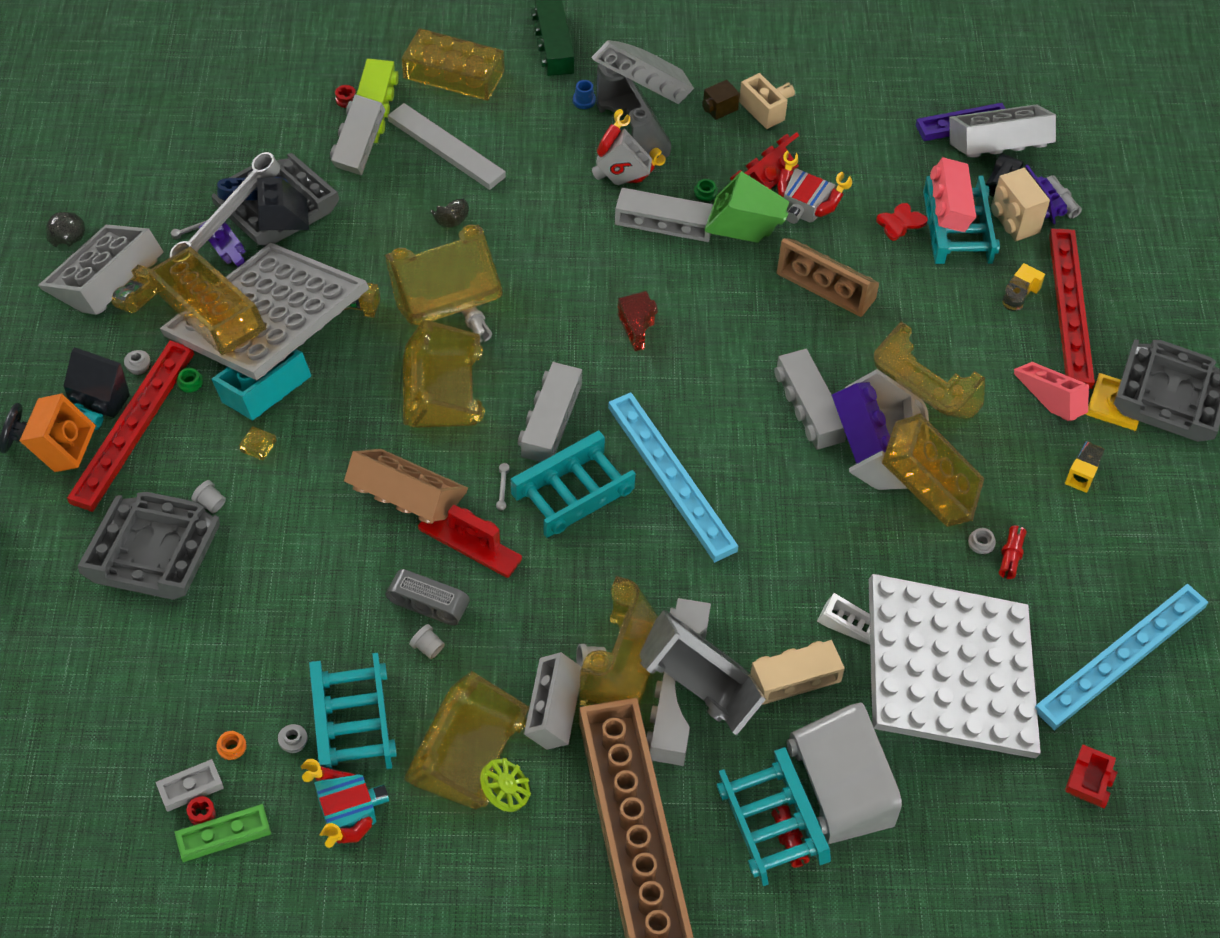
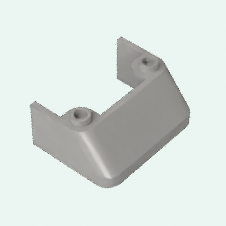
(896, 405)

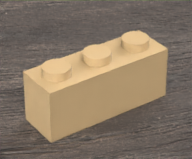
(797, 671)

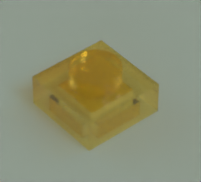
(257, 443)

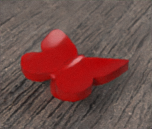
(896, 224)

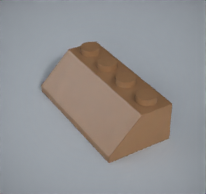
(826, 277)
(403, 484)

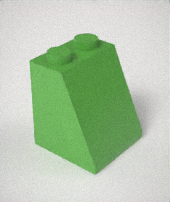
(746, 210)

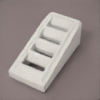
(837, 623)

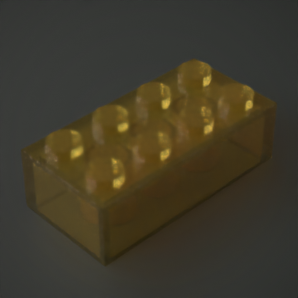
(453, 64)
(933, 470)

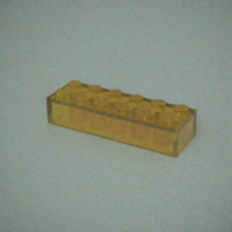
(207, 300)

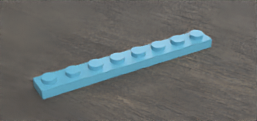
(673, 477)
(1120, 657)

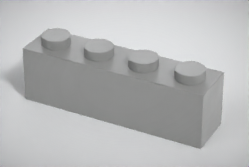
(662, 214)
(810, 398)
(551, 412)

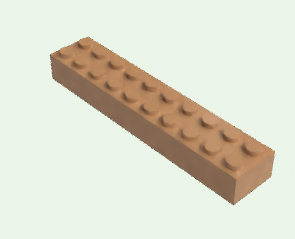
(633, 822)

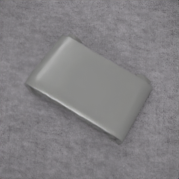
(847, 774)

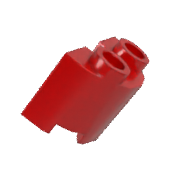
(1092, 776)

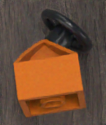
(54, 432)

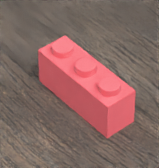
(953, 194)

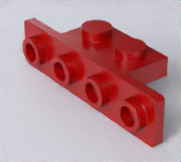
(769, 168)
(474, 539)

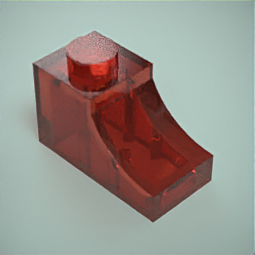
(636, 315)

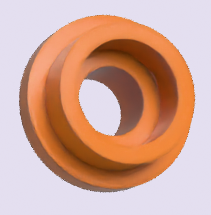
(227, 739)

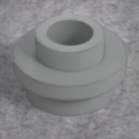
(137, 362)
(985, 536)
(295, 745)

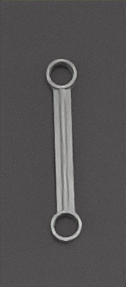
(231, 202)

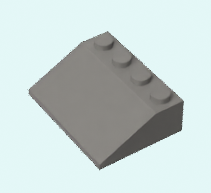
(101, 267)

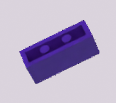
(862, 420)

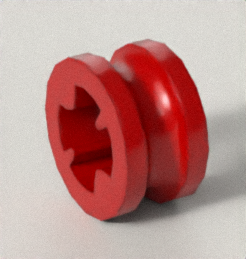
(341, 92)
(200, 802)

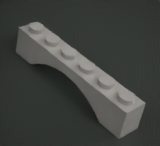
(671, 730)

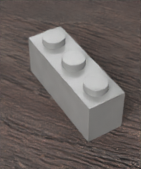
(357, 134)
(553, 701)

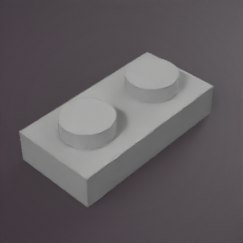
(188, 784)

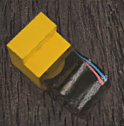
(1023, 282)
(1085, 466)

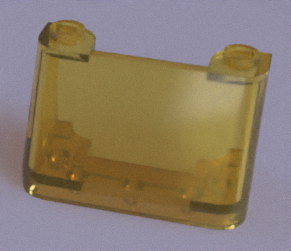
(444, 277)
(440, 377)
(954, 398)
(619, 674)
(464, 738)

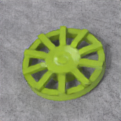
(505, 785)

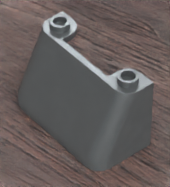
(620, 92)

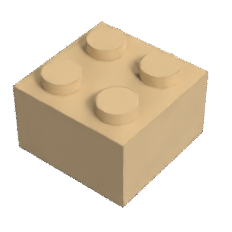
(1020, 204)

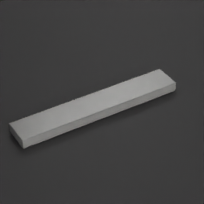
(447, 146)

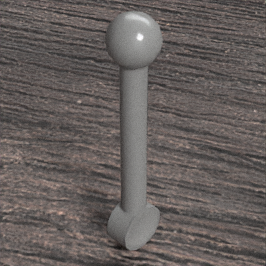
(176, 233)
(504, 470)

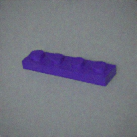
(938, 125)

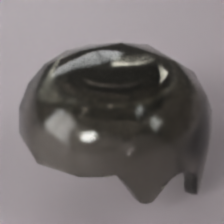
(452, 214)
(64, 228)

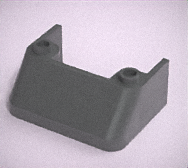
(703, 670)

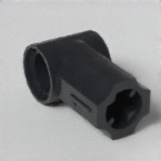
(1004, 165)

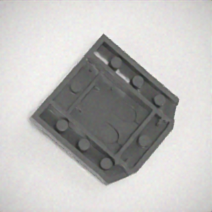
(319, 195)
(1171, 390)
(150, 545)

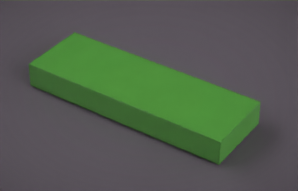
(222, 833)

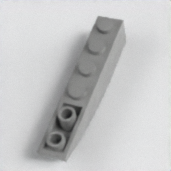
(645, 69)

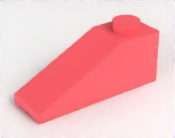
(1056, 391)

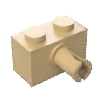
(764, 100)

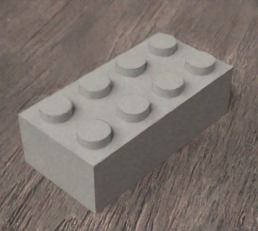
(1002, 130)

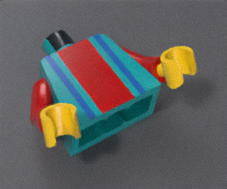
(344, 802)

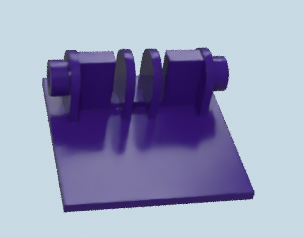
(1056, 204)

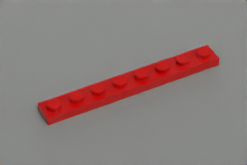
(1071, 306)
(130, 427)

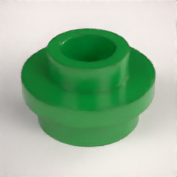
(706, 190)
(186, 376)

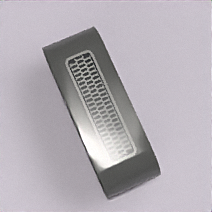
(427, 597)

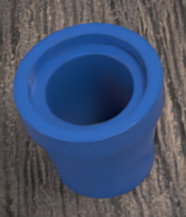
(584, 95)

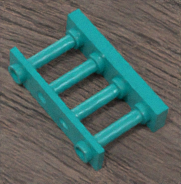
(943, 246)
(567, 461)
(325, 705)
(792, 794)

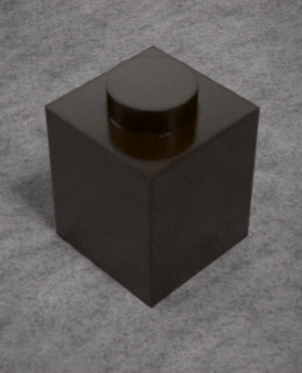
(721, 99)

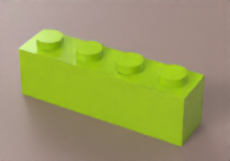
(378, 84)

